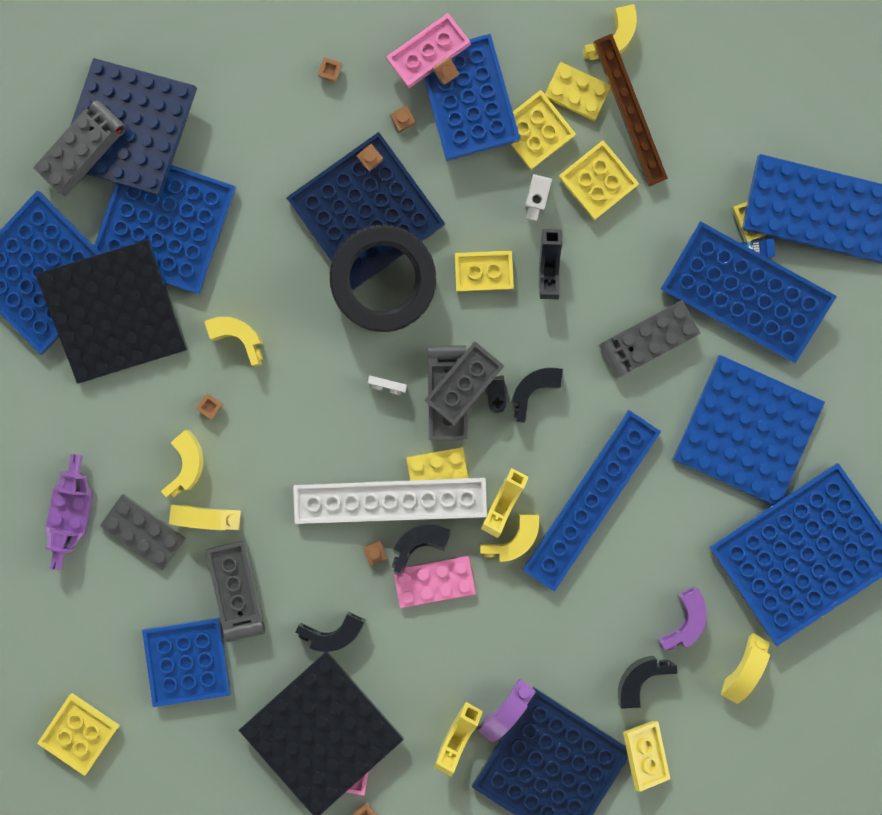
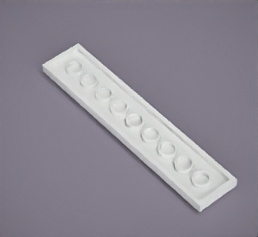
(390, 500)

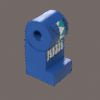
(764, 247)

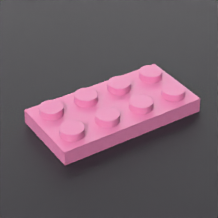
(428, 48)
(435, 582)

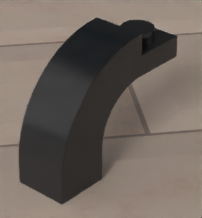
(549, 264)
(538, 379)
(418, 537)
(332, 640)
(636, 675)

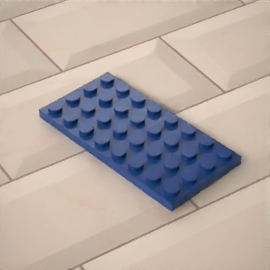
(815, 208)
(748, 292)

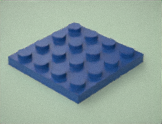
(186, 662)

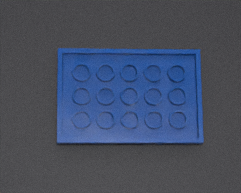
(474, 106)

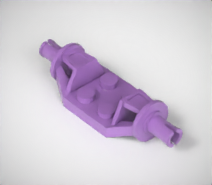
(68, 512)

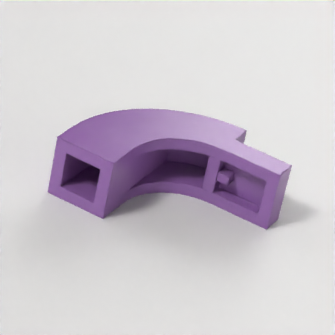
(693, 622)
(507, 714)

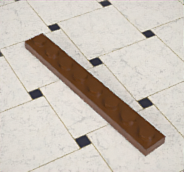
(630, 109)

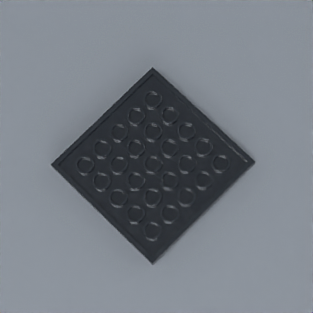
(112, 311)
(321, 734)

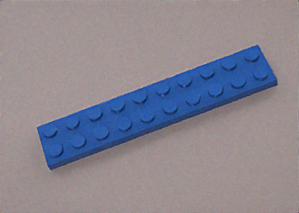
(591, 500)

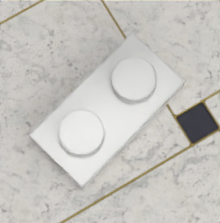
(379, 384)

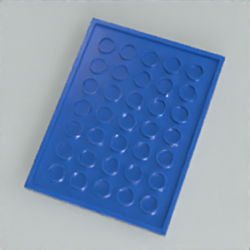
(804, 554)

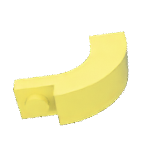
(625, 24)
(231, 327)
(192, 463)
(504, 502)
(204, 518)
(527, 532)
(749, 671)
(456, 738)

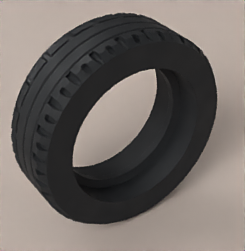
(424, 278)

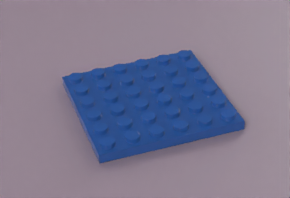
(179, 224)
(30, 244)
(748, 430)

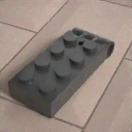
(80, 147)
(649, 339)
(438, 360)
(236, 591)

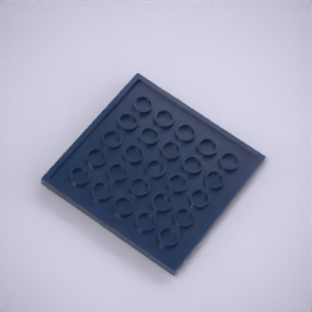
(154, 120)
(352, 198)
(551, 763)

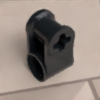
(496, 390)

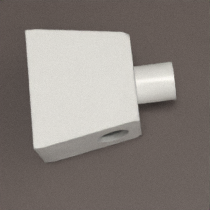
(538, 187)

